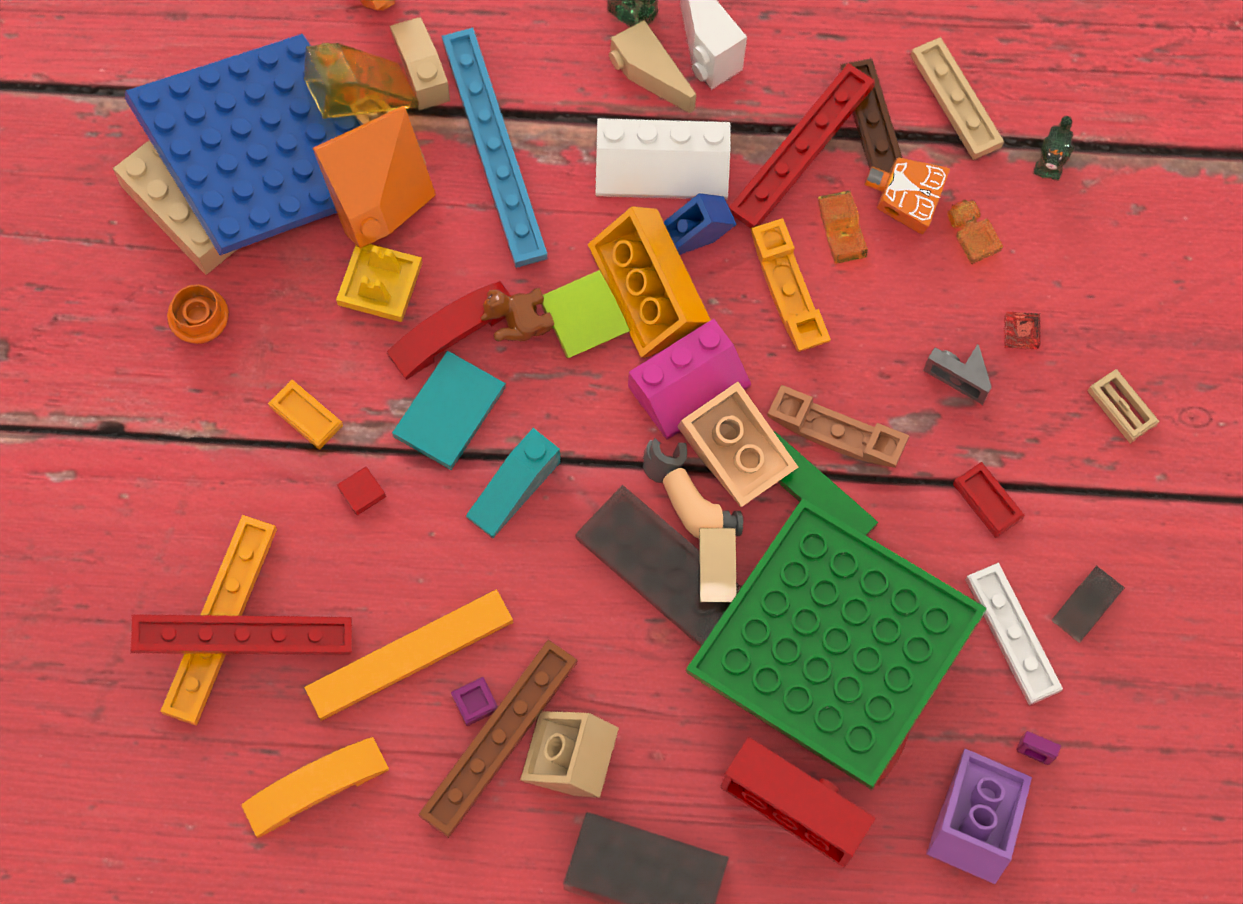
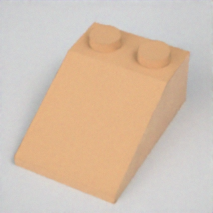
(737, 444)

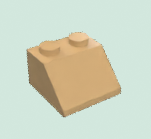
(570, 753)

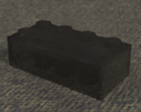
(640, 867)

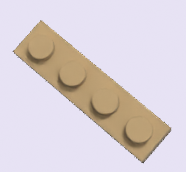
(957, 98)

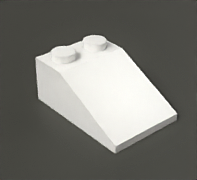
(713, 41)

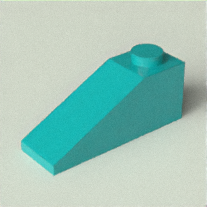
(514, 482)

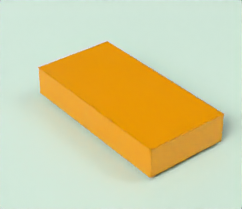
(305, 414)

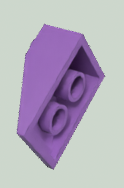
(980, 817)

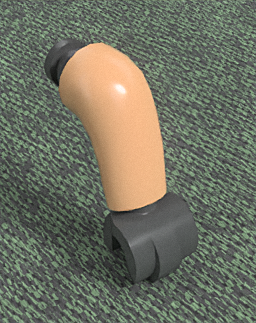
(684, 496)

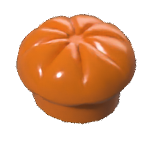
(197, 314)

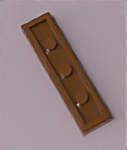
(875, 123)

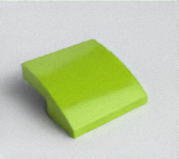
(584, 314)

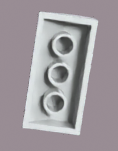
(662, 158)

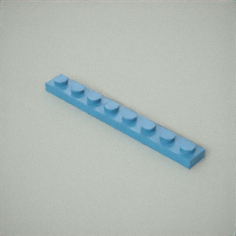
(494, 148)

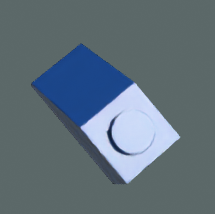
(699, 222)

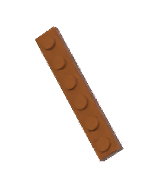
(498, 738)

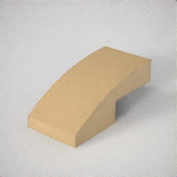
(717, 564)

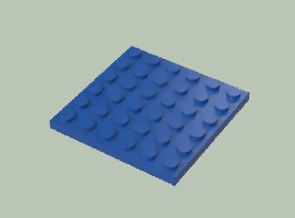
(243, 142)

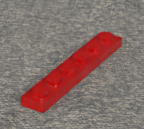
(801, 146)
(241, 634)

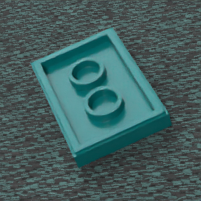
(449, 410)

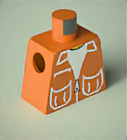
(909, 191)

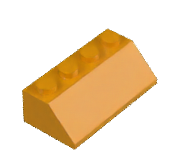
(648, 280)

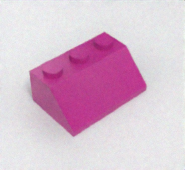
(687, 376)

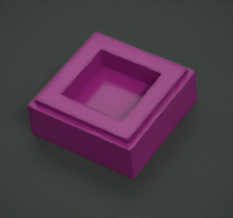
(474, 701)
(1038, 748)

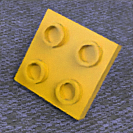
(379, 281)

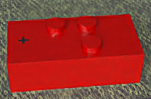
(797, 802)

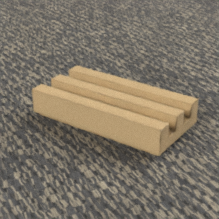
(1113, 413)

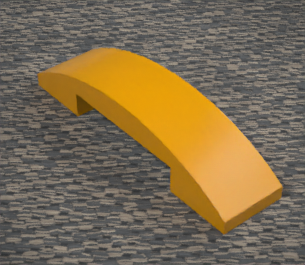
(788, 286)
(313, 785)

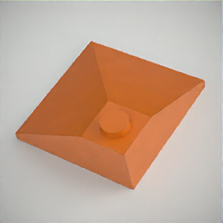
(375, 176)

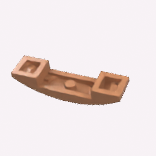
(836, 431)

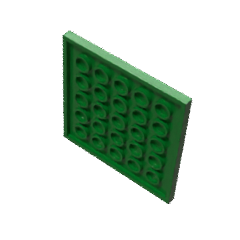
(836, 642)

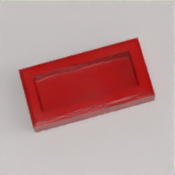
(988, 499)

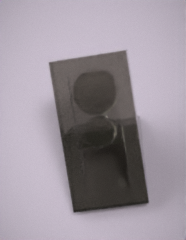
(1087, 604)

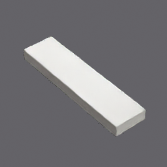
(1014, 634)

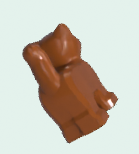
(520, 315)

